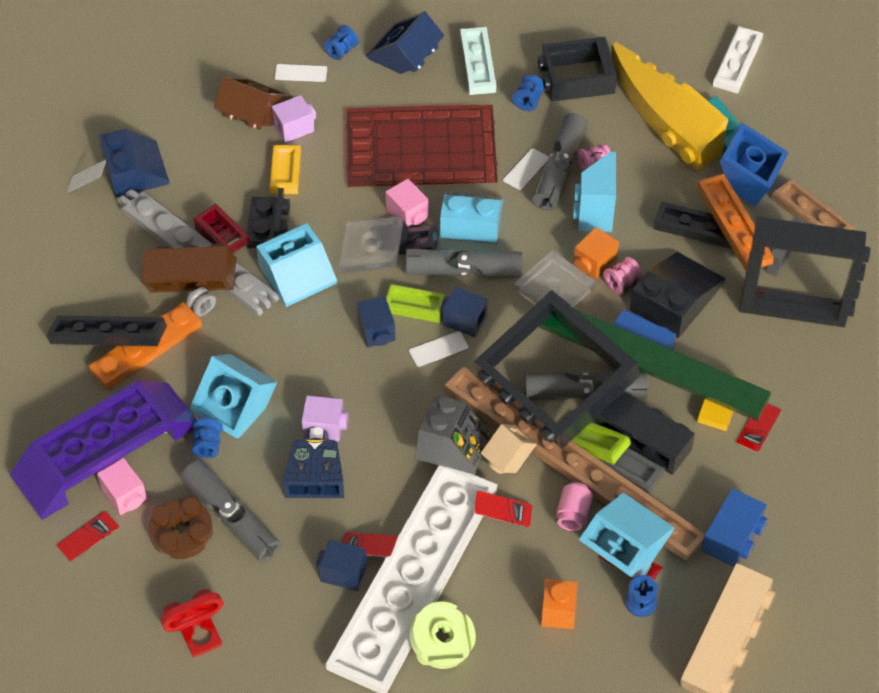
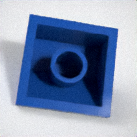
(752, 163)

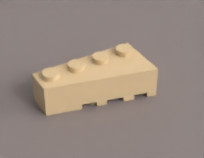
(728, 632)

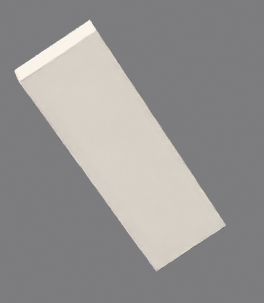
(737, 59)

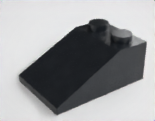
(675, 292)

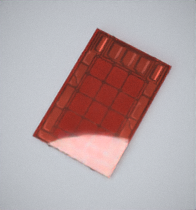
(421, 145)

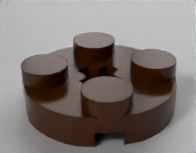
(176, 512)

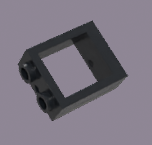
(578, 52)

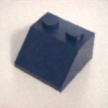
(407, 44)
(132, 162)

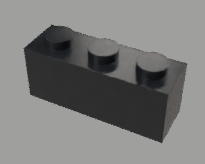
(648, 431)

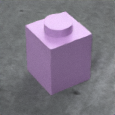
(293, 118)
(325, 414)

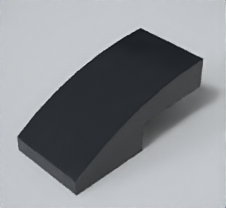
(418, 238)

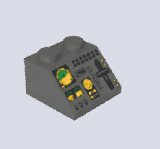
(452, 436)

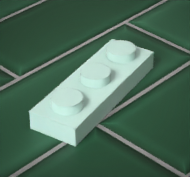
(478, 60)

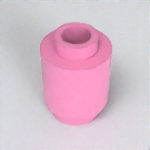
(574, 506)

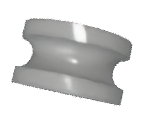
(201, 301)

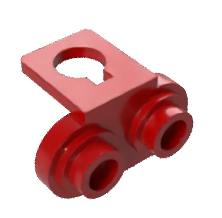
(192, 614)

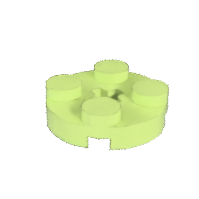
(430, 649)

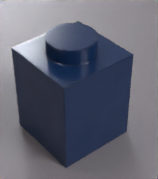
(464, 311)
(376, 321)
(342, 564)

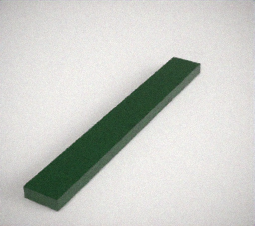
(677, 369)

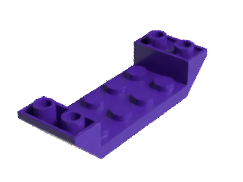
(96, 441)

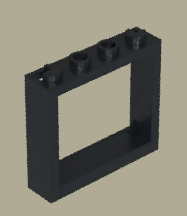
(811, 240)
(552, 304)

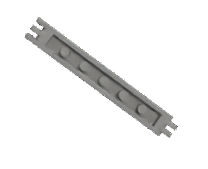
(175, 234)

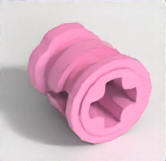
(592, 155)
(622, 275)

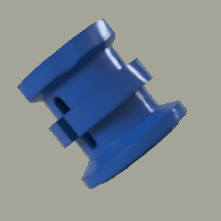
(341, 42)
(533, 95)
(206, 437)
(649, 599)

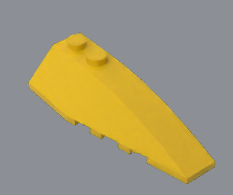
(672, 110)

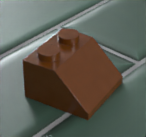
(248, 101)

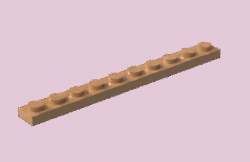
(573, 461)

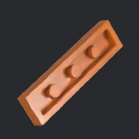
(731, 217)
(126, 360)

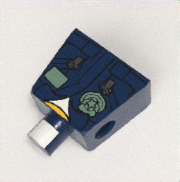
(314, 468)

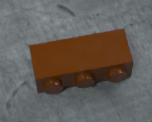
(188, 268)

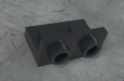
(267, 218)

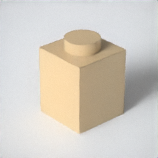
(508, 449)

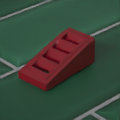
(216, 215)

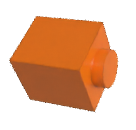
(595, 253)
(559, 604)

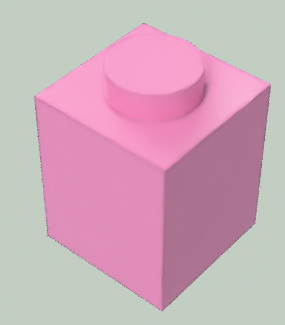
(408, 203)
(122, 486)

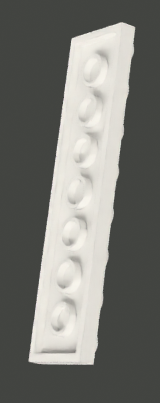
(409, 580)

